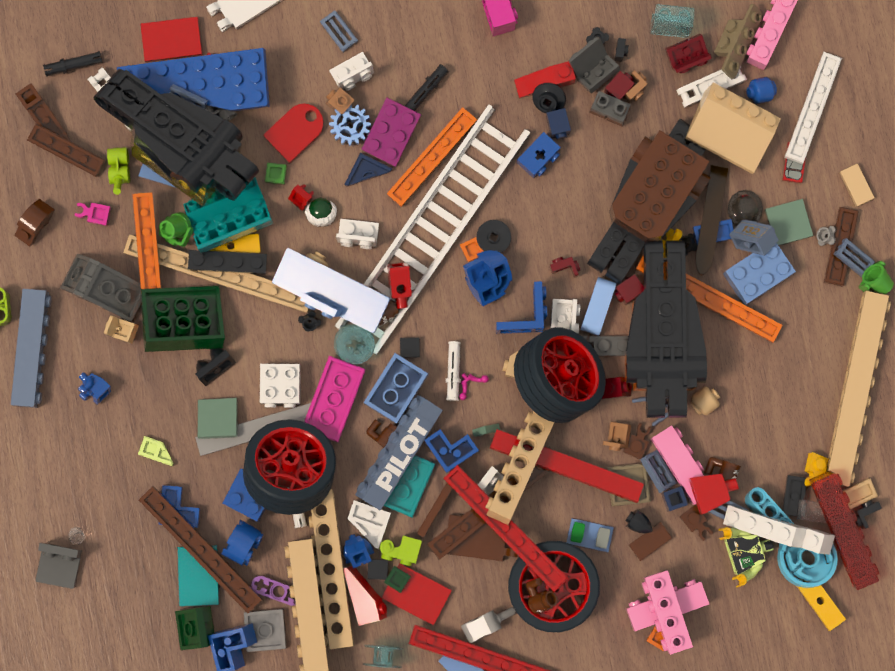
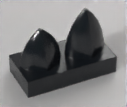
(211, 370)

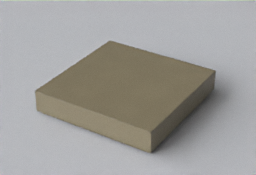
(636, 472)

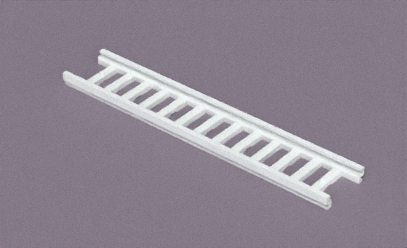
(427, 202)

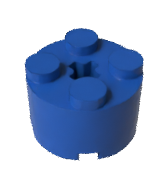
(242, 542)

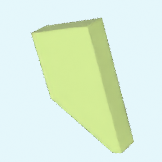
(155, 450)

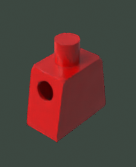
(397, 275)
(711, 491)

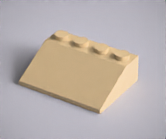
(732, 127)

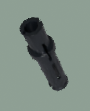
(72, 63)
(441, 71)

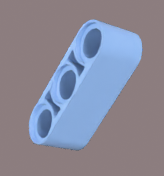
(598, 306)

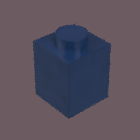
(558, 124)
(674, 499)

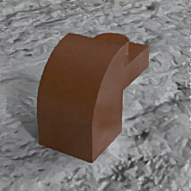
(33, 221)

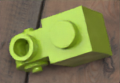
(407, 551)

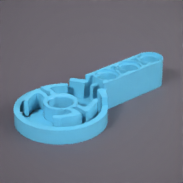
(818, 572)

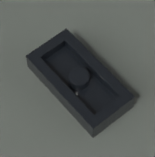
(794, 491)

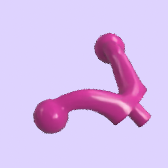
(484, 379)

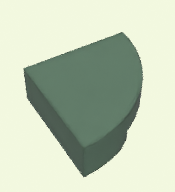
(485, 430)

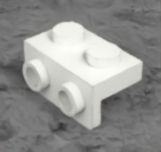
(565, 313)

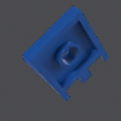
(540, 315)

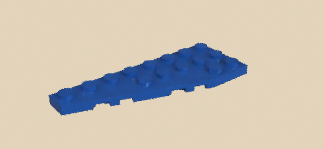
(224, 79)

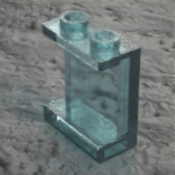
(672, 21)

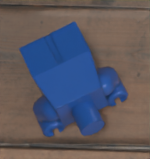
(93, 386)
(357, 551)

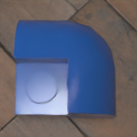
(488, 276)

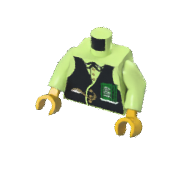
(745, 553)

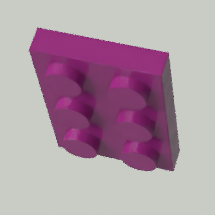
(391, 131)

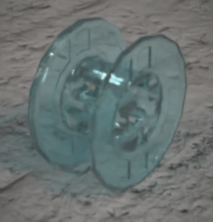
(345, 337)
(383, 656)

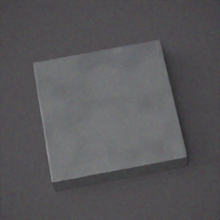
(269, 629)

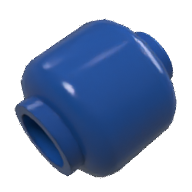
(761, 90)

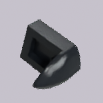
(638, 522)

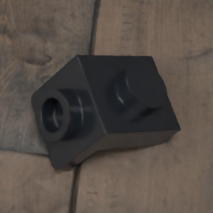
(867, 508)

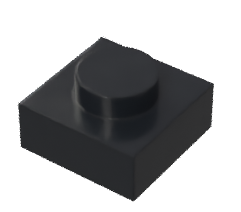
(621, 49)

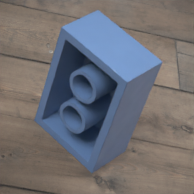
(758, 274)
(396, 388)

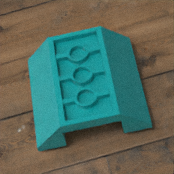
(226, 220)

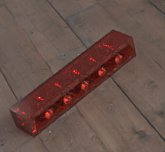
(842, 525)

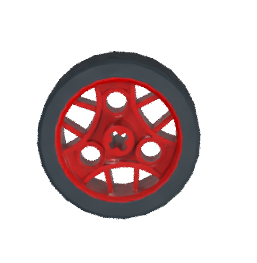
(559, 375)
(289, 467)
(588, 586)

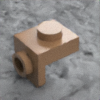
(636, 92)
(339, 100)
(618, 436)

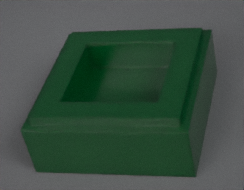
(397, 579)

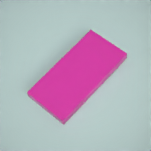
(334, 397)

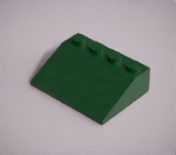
(182, 318)

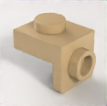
(121, 329)

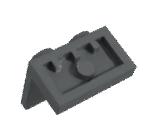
(58, 565)

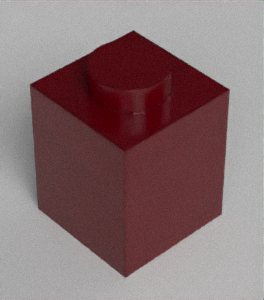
(619, 85)
(629, 290)

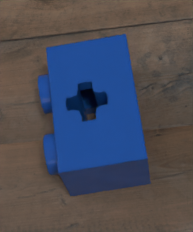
(544, 145)

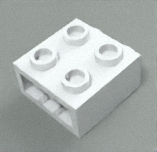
(280, 385)

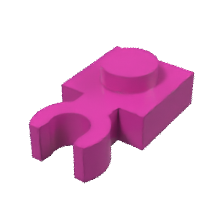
(96, 214)

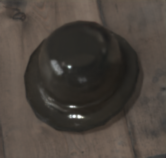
(745, 206)

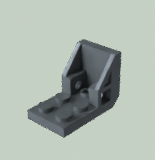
(103, 287)

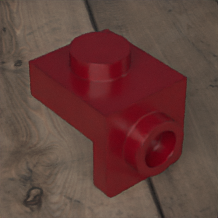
(561, 264)
(616, 388)

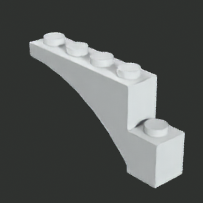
(779, 531)

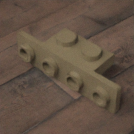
(737, 39)

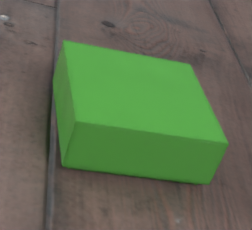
(275, 173)

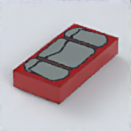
(793, 171)

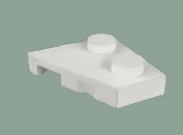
(369, 521)

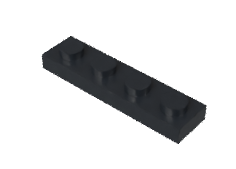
(227, 262)

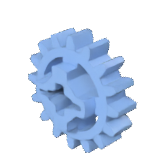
(343, 128)

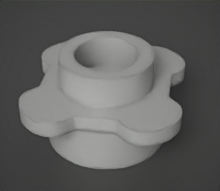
(822, 233)

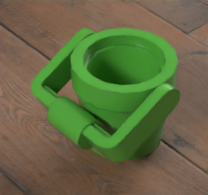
(176, 226)
(877, 279)

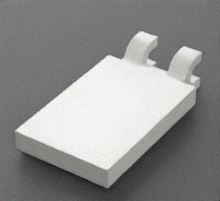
(239, 11)

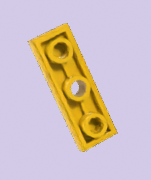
(245, 244)
(827, 611)

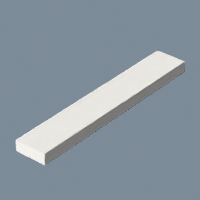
(812, 108)

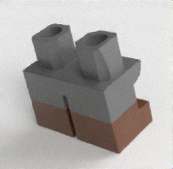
(608, 106)

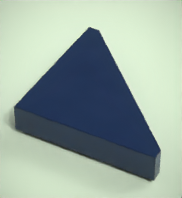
(365, 169)

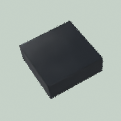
(410, 347)
(378, 569)

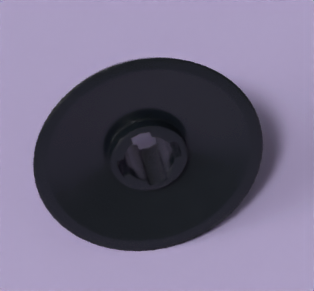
(551, 92)
(498, 229)

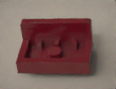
(688, 54)

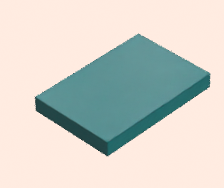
(410, 487)
(195, 583)

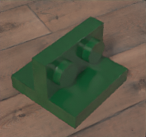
(194, 627)

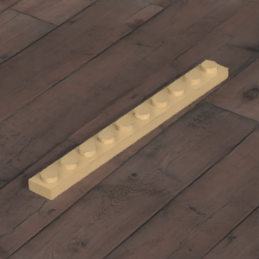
(241, 282)

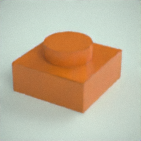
(471, 249)
(654, 638)

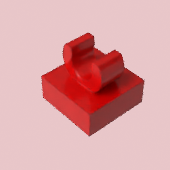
(300, 196)

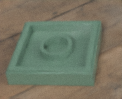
(789, 222)
(217, 418)

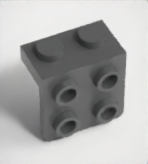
(593, 65)

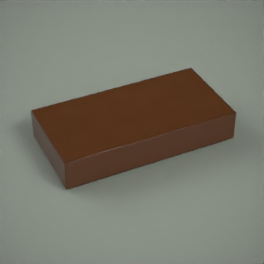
(650, 542)

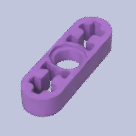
(262, 591)

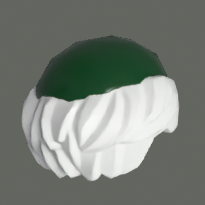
(321, 212)

